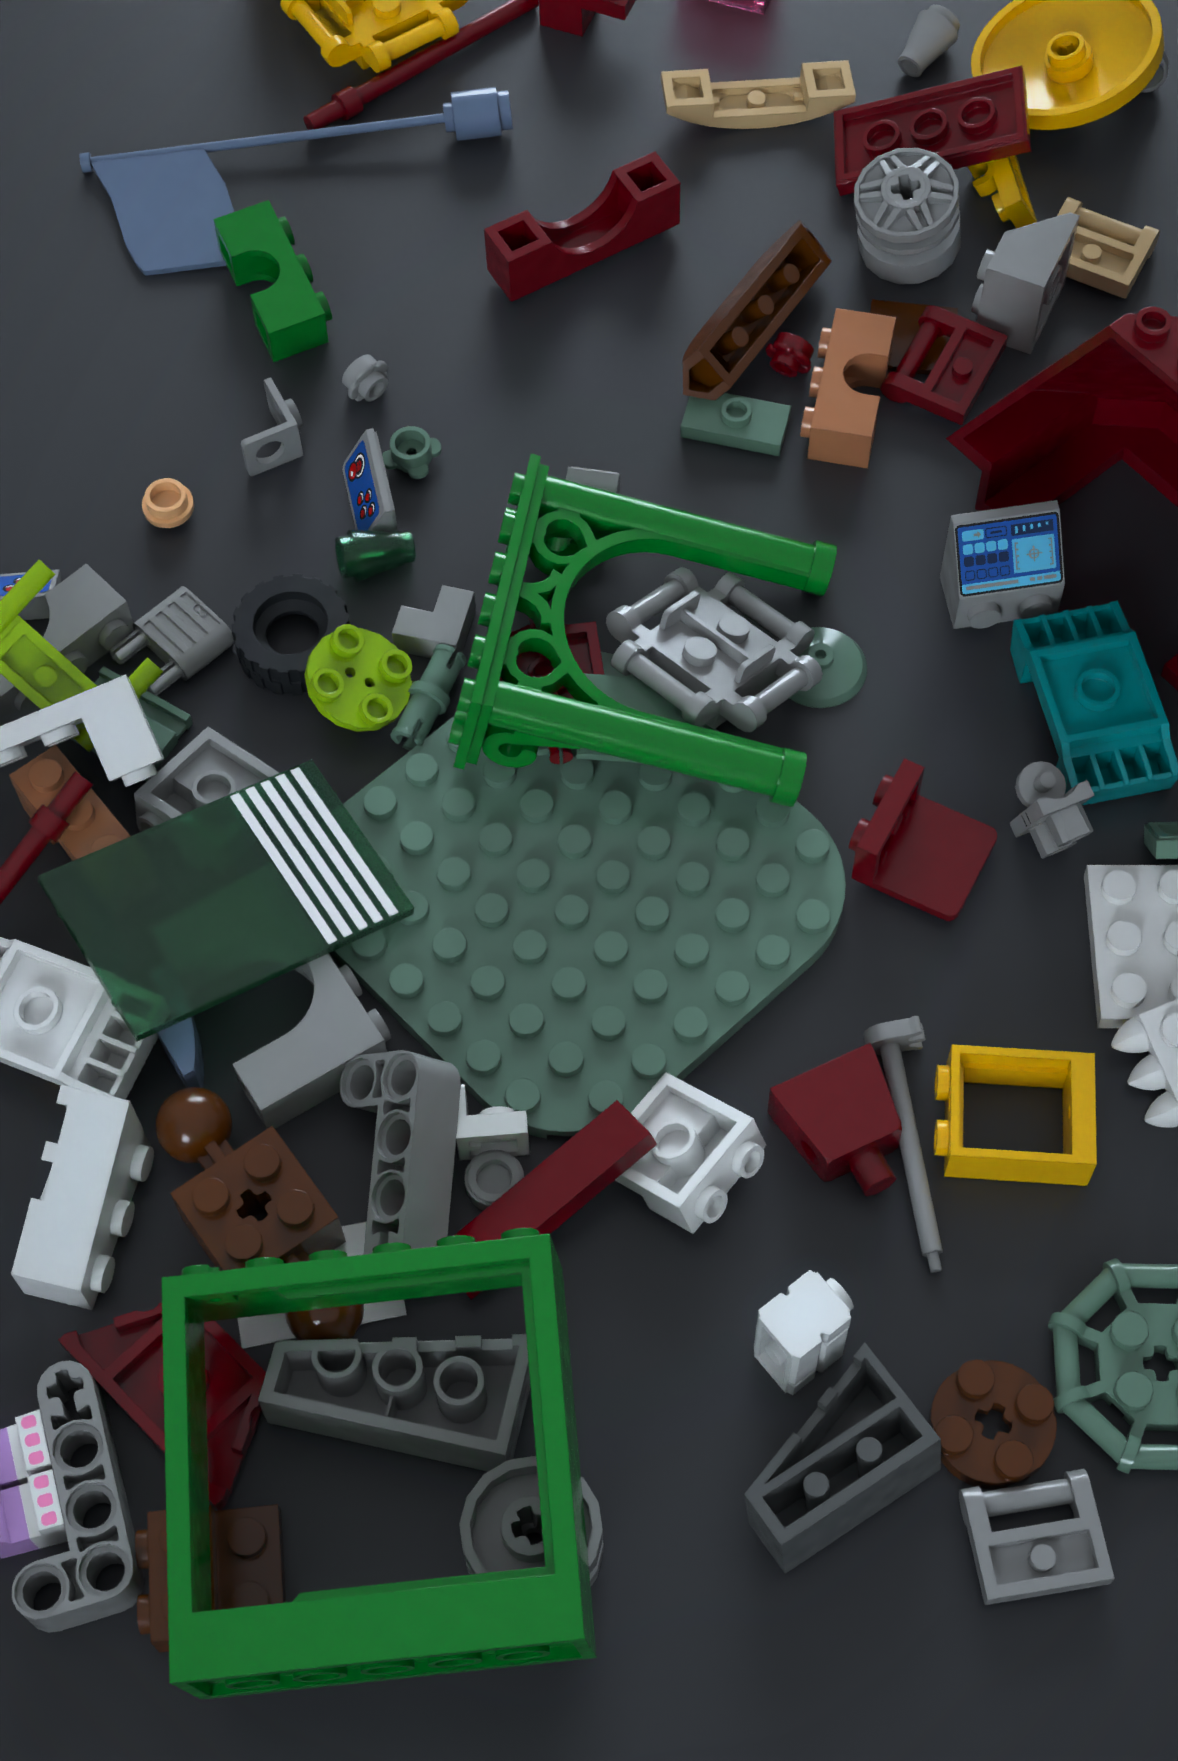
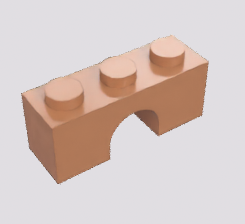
(844, 420)
(90, 823)

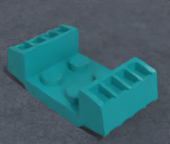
(1097, 700)

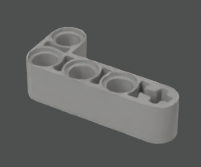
(412, 1143)
(77, 1492)

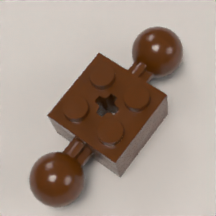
(248, 1182)

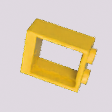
(1019, 1067)

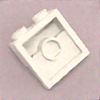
(697, 1153)

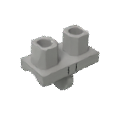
(1051, 815)

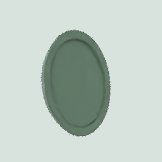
(842, 669)

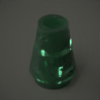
(372, 552)

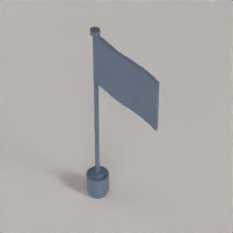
(174, 193)

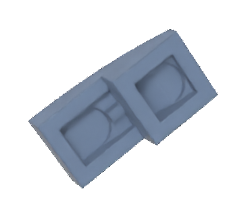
(184, 1051)

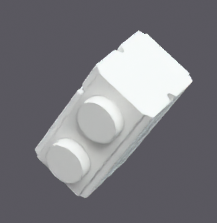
(802, 1330)

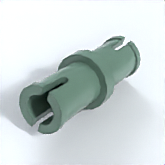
(428, 697)

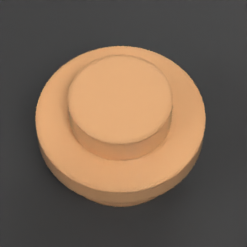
(167, 503)

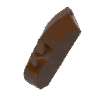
(752, 313)

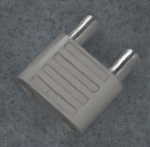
(180, 634)

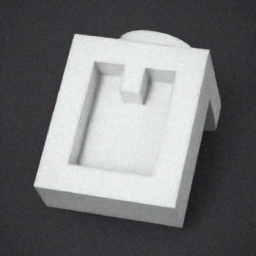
(490, 1130)

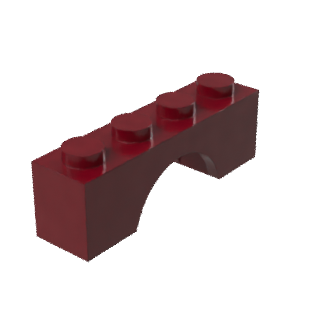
(633, 206)

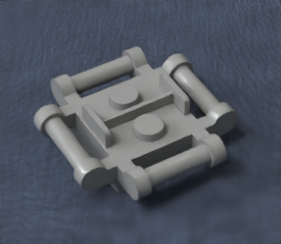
(710, 656)

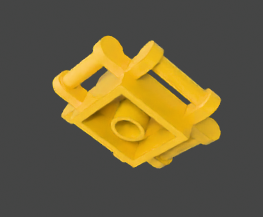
(373, 29)

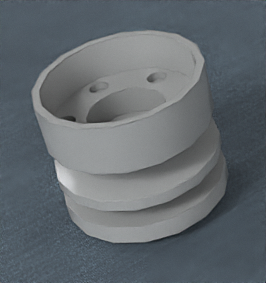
(908, 215)

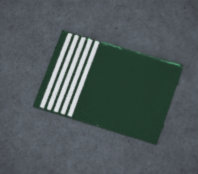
(224, 898)

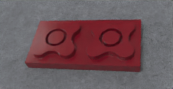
(958, 120)

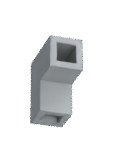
(449, 624)

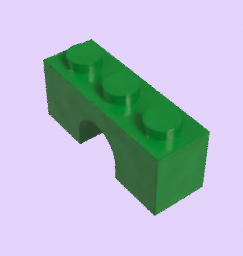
(260, 248)

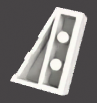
(84, 1201)

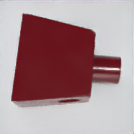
(841, 1119)

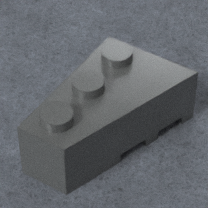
(842, 1465)

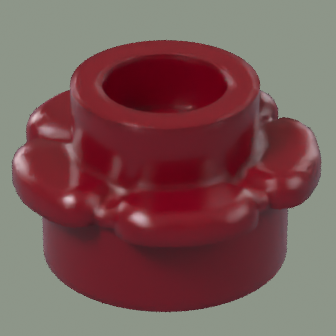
(790, 354)

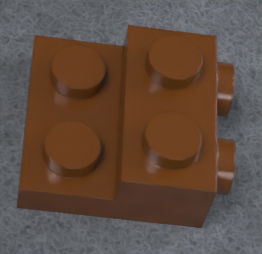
(243, 1557)

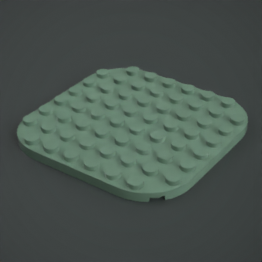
(585, 920)

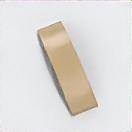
(758, 103)

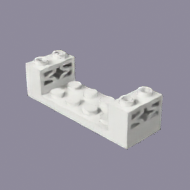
(113, 724)

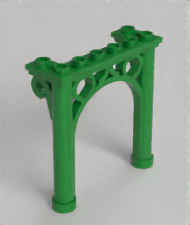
(566, 534)

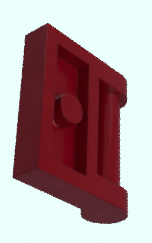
(959, 370)

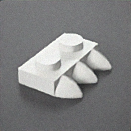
(1158, 1034)

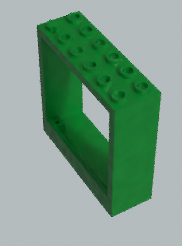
(386, 1627)

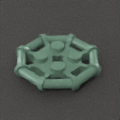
(1119, 1364)

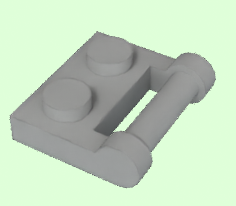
(1040, 1556)

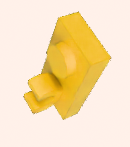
(1012, 199)

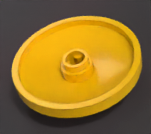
(1075, 55)

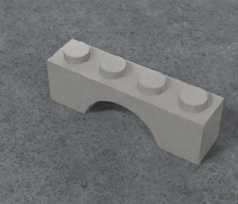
(83, 626)

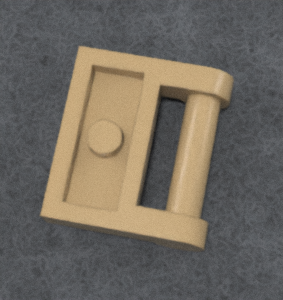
(1107, 250)

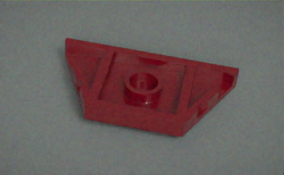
(129, 1368)

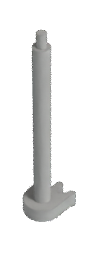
(889, 1041)

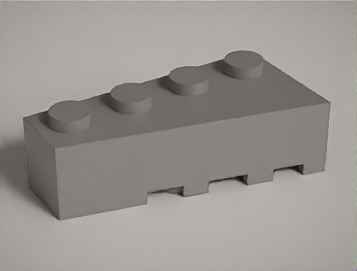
(407, 1395)

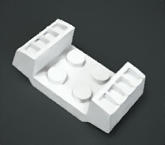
(63, 1023)

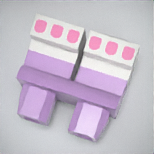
(28, 1489)

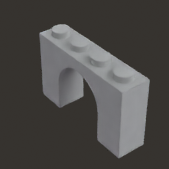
(309, 1059)

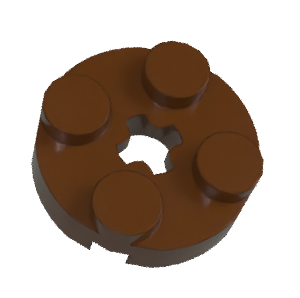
(1024, 1407)

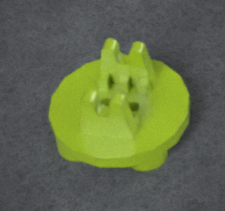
(370, 661)

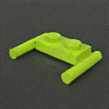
(39, 667)

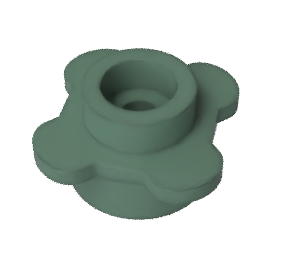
(407, 441)

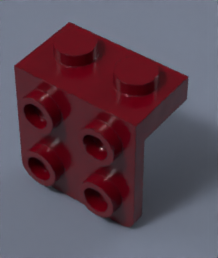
(919, 847)

